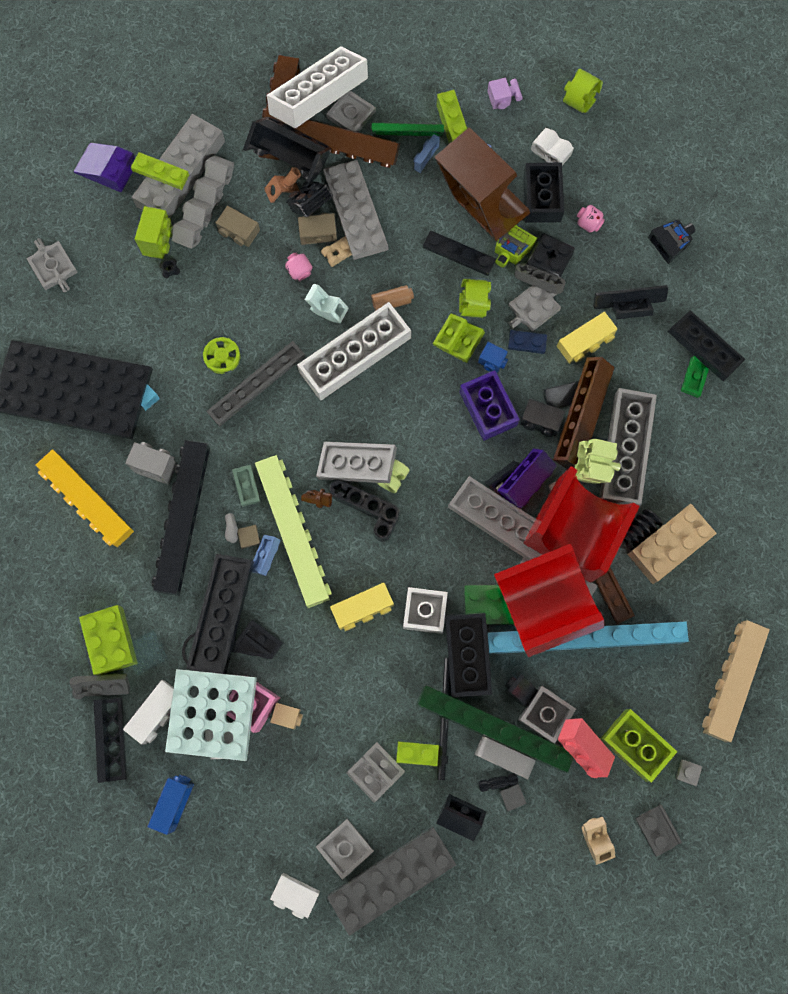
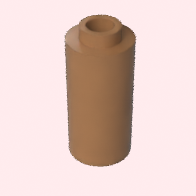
(396, 297)

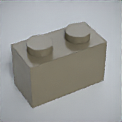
(237, 226)
(317, 229)

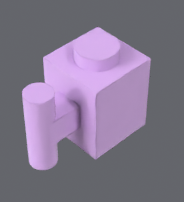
(501, 93)

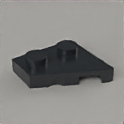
(257, 642)

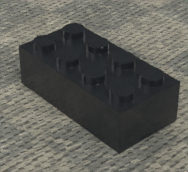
(468, 654)

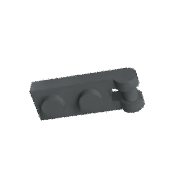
(99, 685)

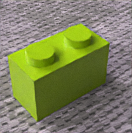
(417, 753)

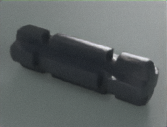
(498, 782)

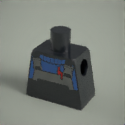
(672, 239)

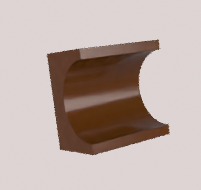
(480, 183)

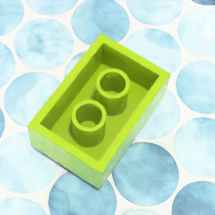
(108, 640)
(638, 745)

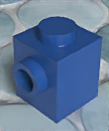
(493, 358)

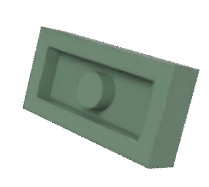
(246, 485)

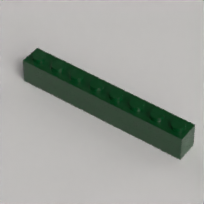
(495, 729)

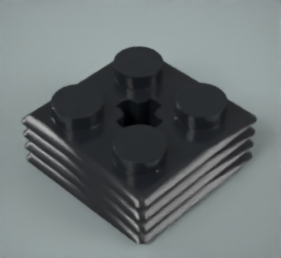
(309, 198)
(549, 246)

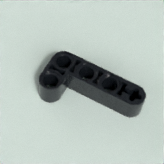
(362, 506)

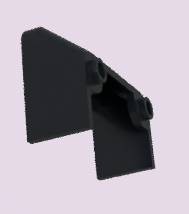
(289, 145)

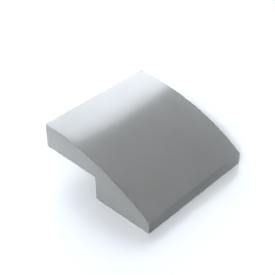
(375, 772)

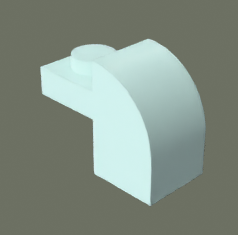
(326, 306)

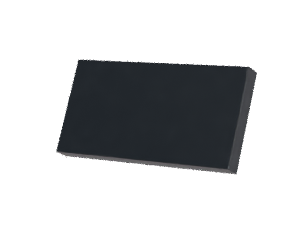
(706, 345)

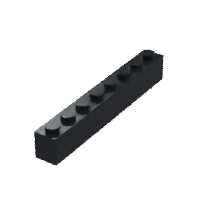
(181, 518)

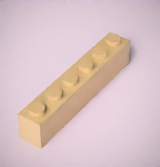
(736, 681)

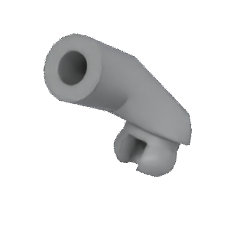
(231, 528)

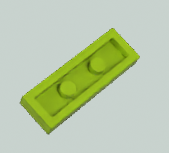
(160, 171)

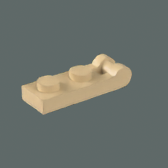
(341, 247)

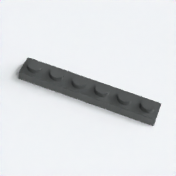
(255, 383)

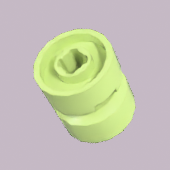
(399, 473)

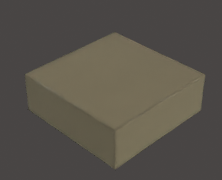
(248, 536)

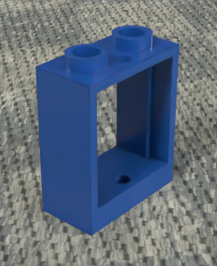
(171, 804)

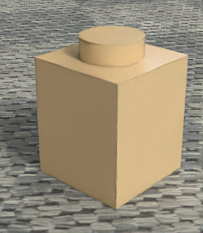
(286, 716)

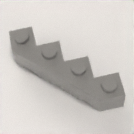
(199, 209)

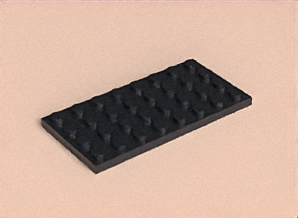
(73, 389)

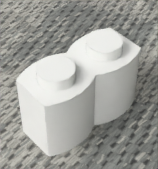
(551, 147)

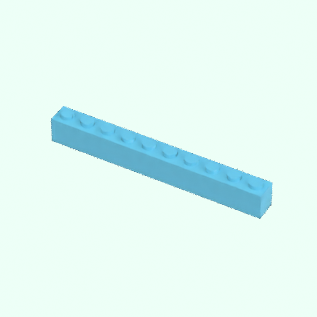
(606, 637)

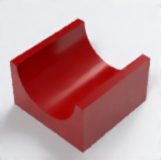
(585, 522)
(549, 600)

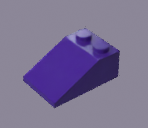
(106, 165)

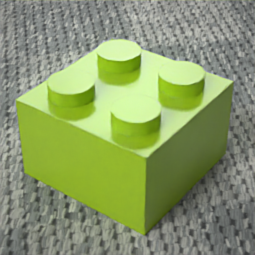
(154, 232)

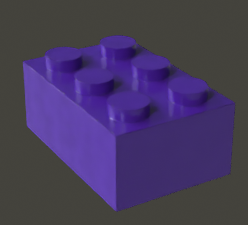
(489, 405)

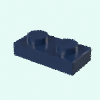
(527, 341)

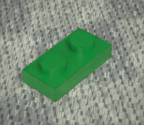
(695, 378)

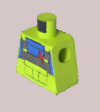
(514, 246)

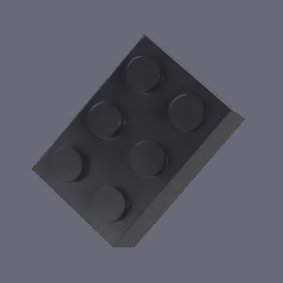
(543, 192)

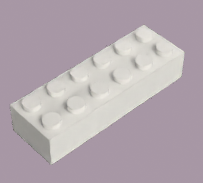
(317, 87)
(354, 351)

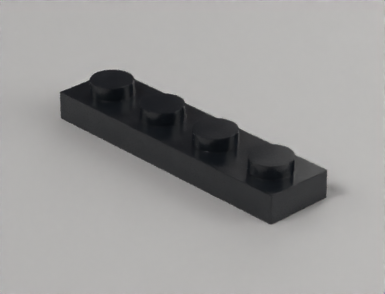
(459, 253)

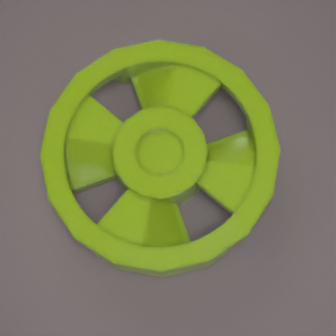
(221, 355)

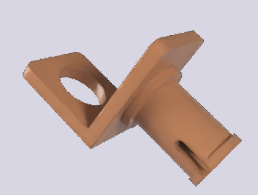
(283, 184)

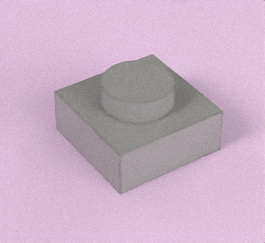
(689, 772)

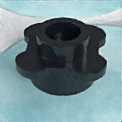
(169, 263)

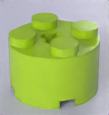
(582, 90)
(474, 298)

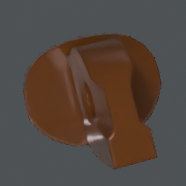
(319, 498)

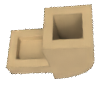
(598, 840)

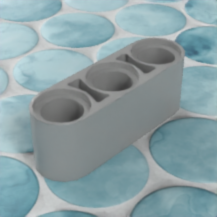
(505, 757)

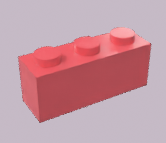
(586, 748)

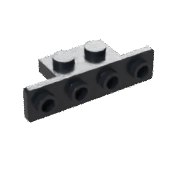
(631, 302)

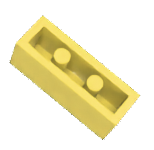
(587, 338)
(362, 607)

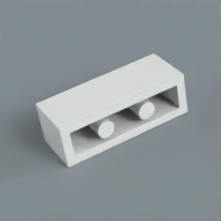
(151, 714)

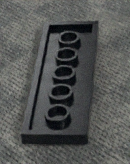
(220, 614)

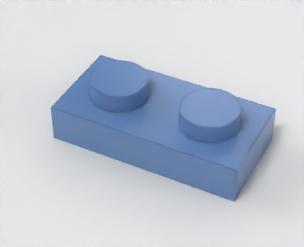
(429, 149)
(265, 554)

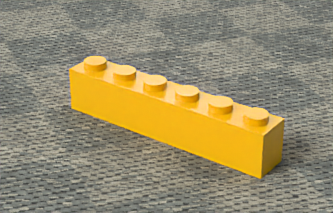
(88, 502)

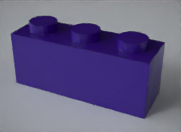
(527, 478)

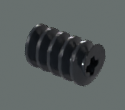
(641, 525)

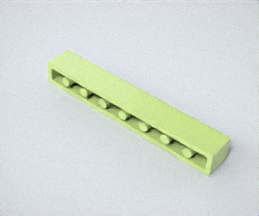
(292, 531)

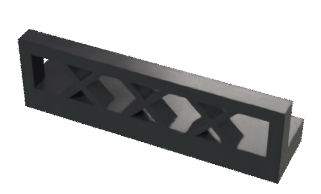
(103, 743)

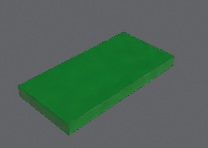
(407, 129)

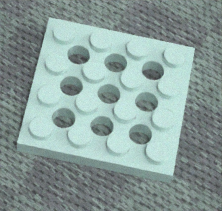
(200, 723)

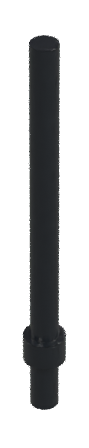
(443, 757)

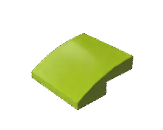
(458, 338)

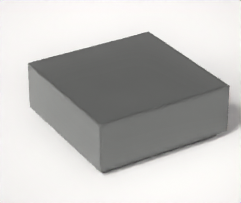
(513, 797)

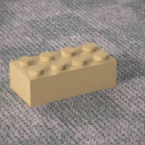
(672, 544)

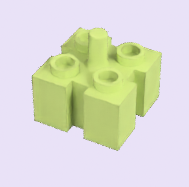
(596, 462)

